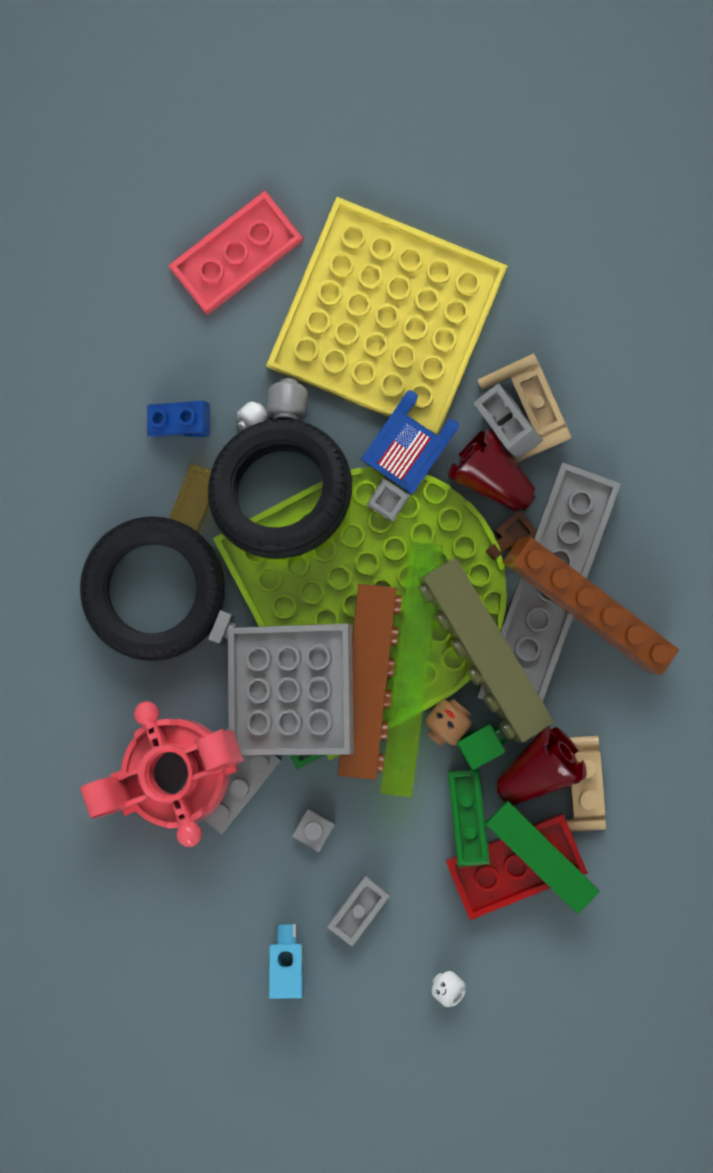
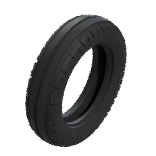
(268, 438)
(96, 588)

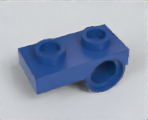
(178, 419)

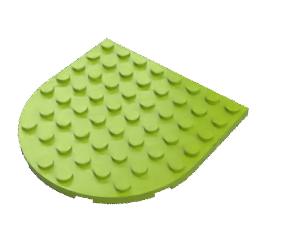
(372, 551)

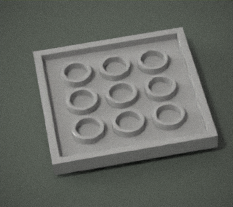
(291, 689)

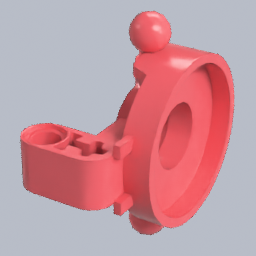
(133, 789)

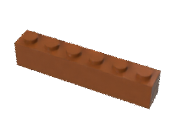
(590, 605)
(371, 666)

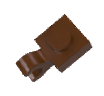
(510, 532)

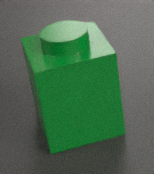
(482, 745)

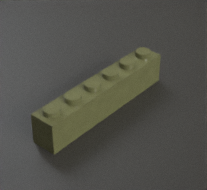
(485, 651)

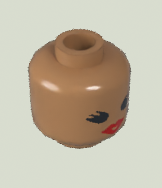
(448, 722)

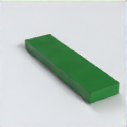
(542, 857)

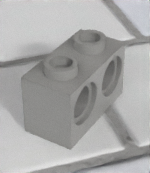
(508, 421)

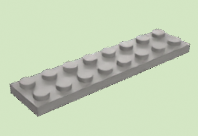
(572, 531)

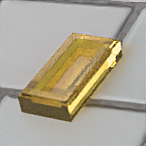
(192, 498)

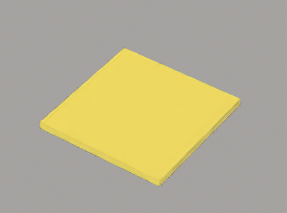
(386, 314)

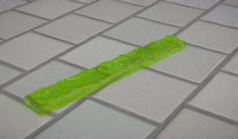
(410, 676)

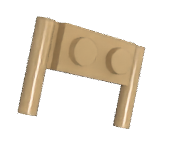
(536, 400)
(588, 795)

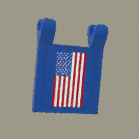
(405, 448)

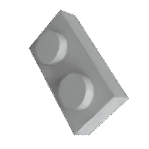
(358, 910)

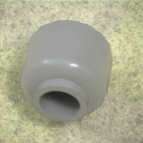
(287, 400)

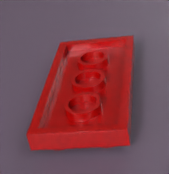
(508, 876)

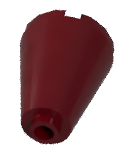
(493, 472)
(542, 768)

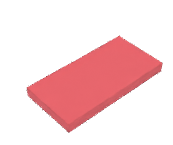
(236, 252)

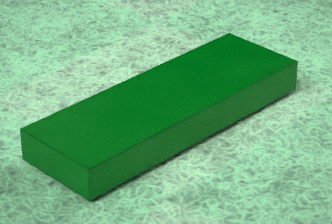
(468, 818)

